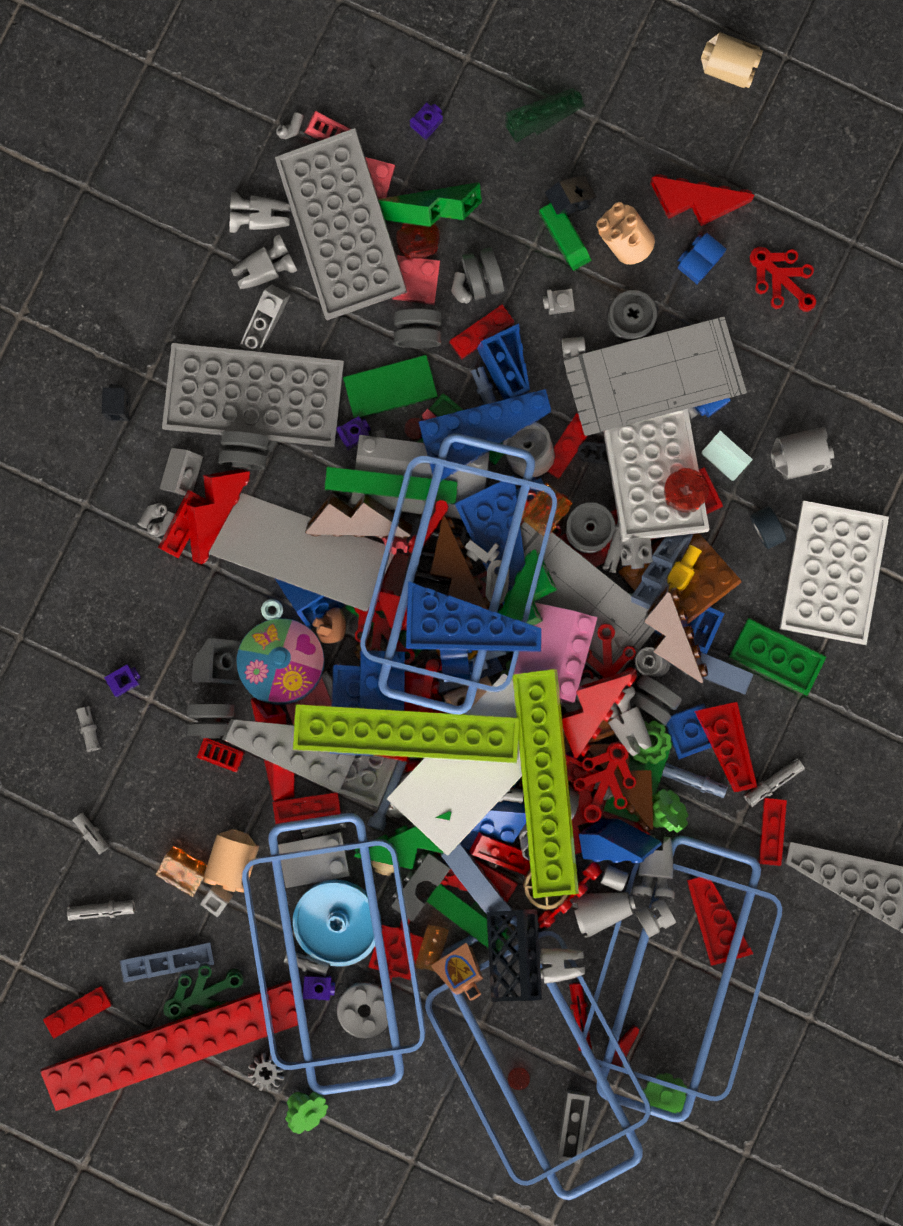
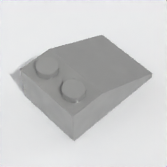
(315, 867)

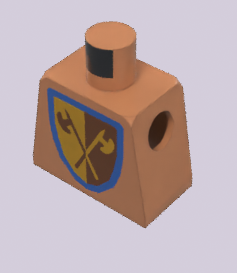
(460, 971)

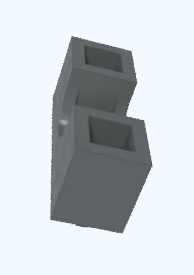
(431, 868)

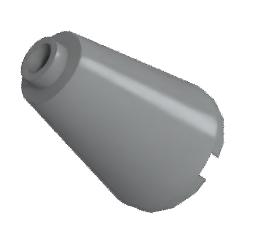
(602, 910)

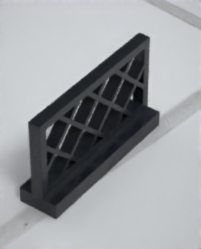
(527, 955)

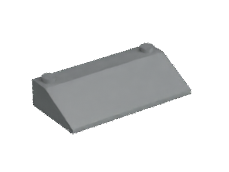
(394, 456)

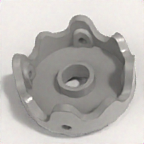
(352, 1021)

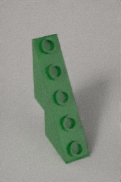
(428, 206)
(517, 598)
(406, 844)

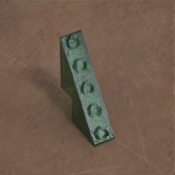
(542, 114)

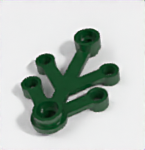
(199, 995)

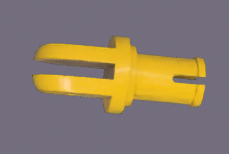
(683, 571)

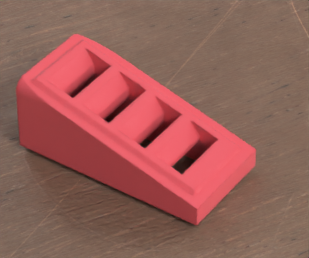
(323, 121)

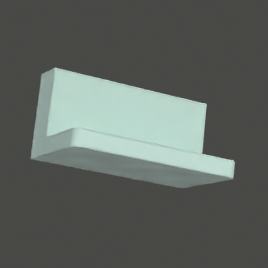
(726, 456)

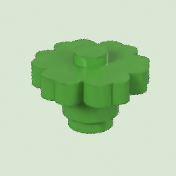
(660, 743)
(668, 811)
(666, 1097)
(305, 1111)

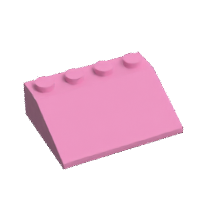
(563, 647)

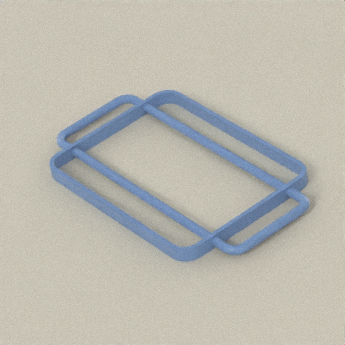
(440, 462)
(751, 891)
(309, 1062)
(549, 1172)

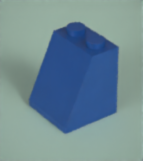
(307, 603)

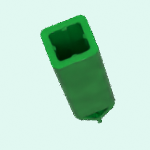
(565, 237)

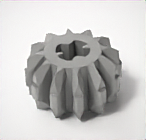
(261, 1078)

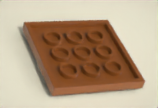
(708, 585)

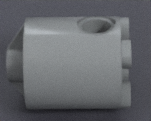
(802, 453)

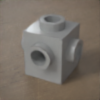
(636, 552)

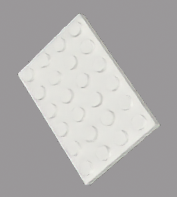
(639, 465)
(834, 572)

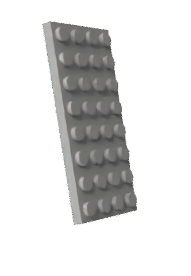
(341, 224)
(253, 393)

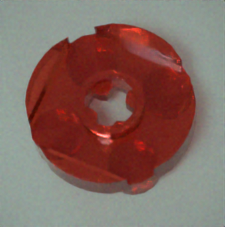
(418, 249)
(674, 496)

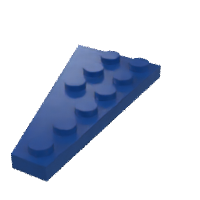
(487, 422)
(488, 522)
(454, 624)

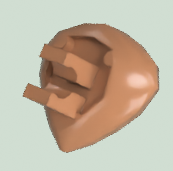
(331, 626)

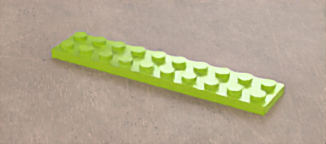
(406, 733)
(545, 784)

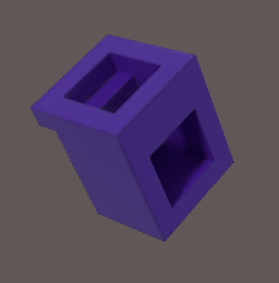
(426, 127)
(349, 439)
(115, 683)
(311, 981)

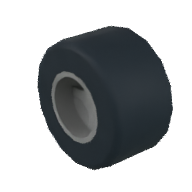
(768, 527)

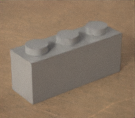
(572, 1125)

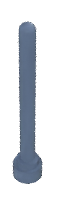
(378, 819)

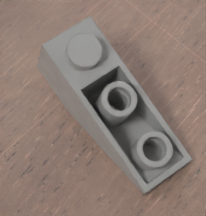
(264, 318)

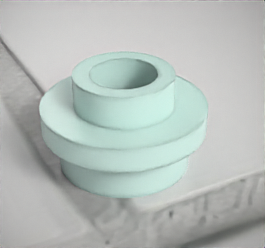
(272, 602)

